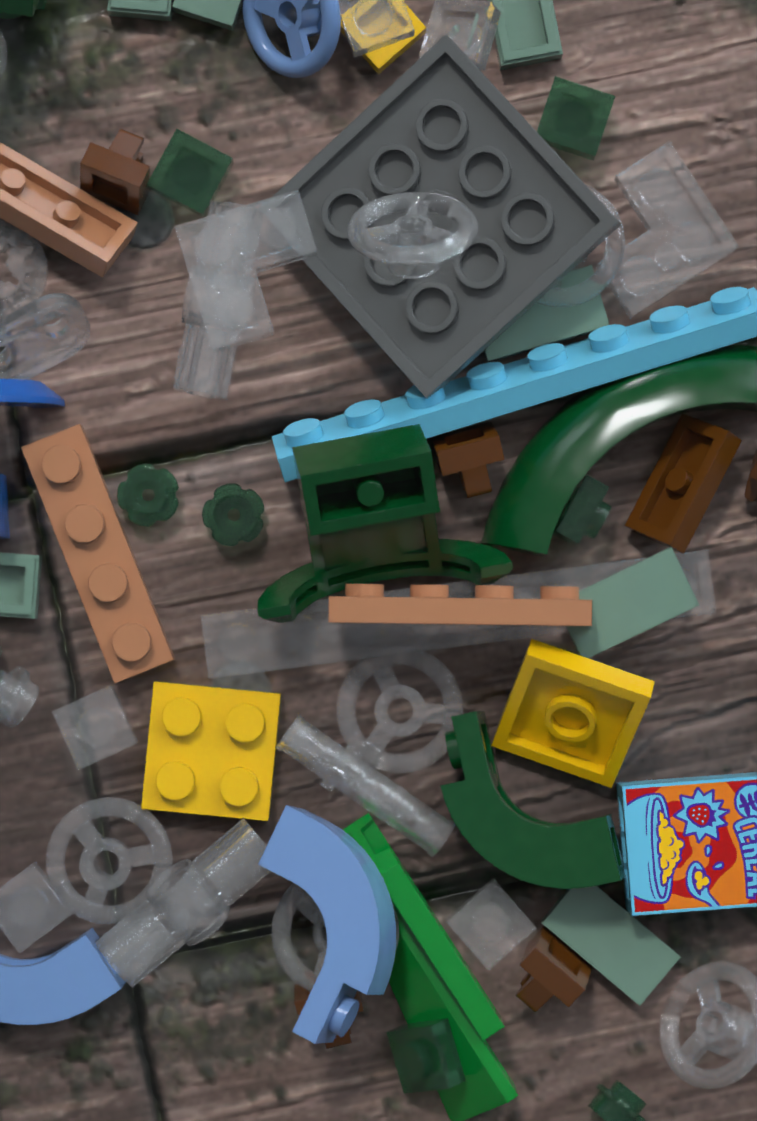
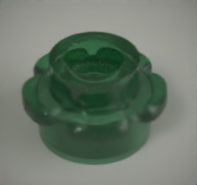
(233, 497)
(147, 512)
(617, 1103)

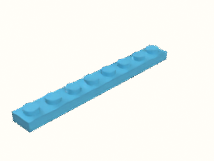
(544, 375)

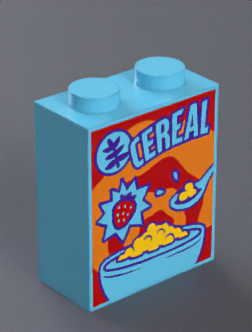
(689, 843)

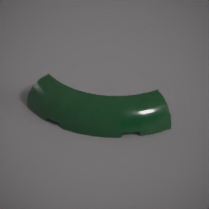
(598, 420)

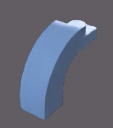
(354, 911)
(56, 984)

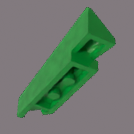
(437, 984)

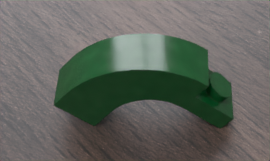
(510, 839)

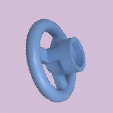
(298, 21)

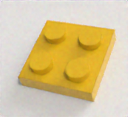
(572, 713)
(211, 751)

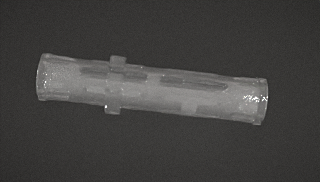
(365, 785)

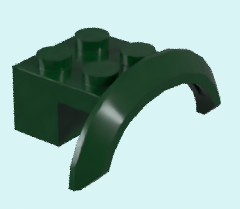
(372, 520)

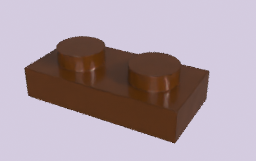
(683, 483)

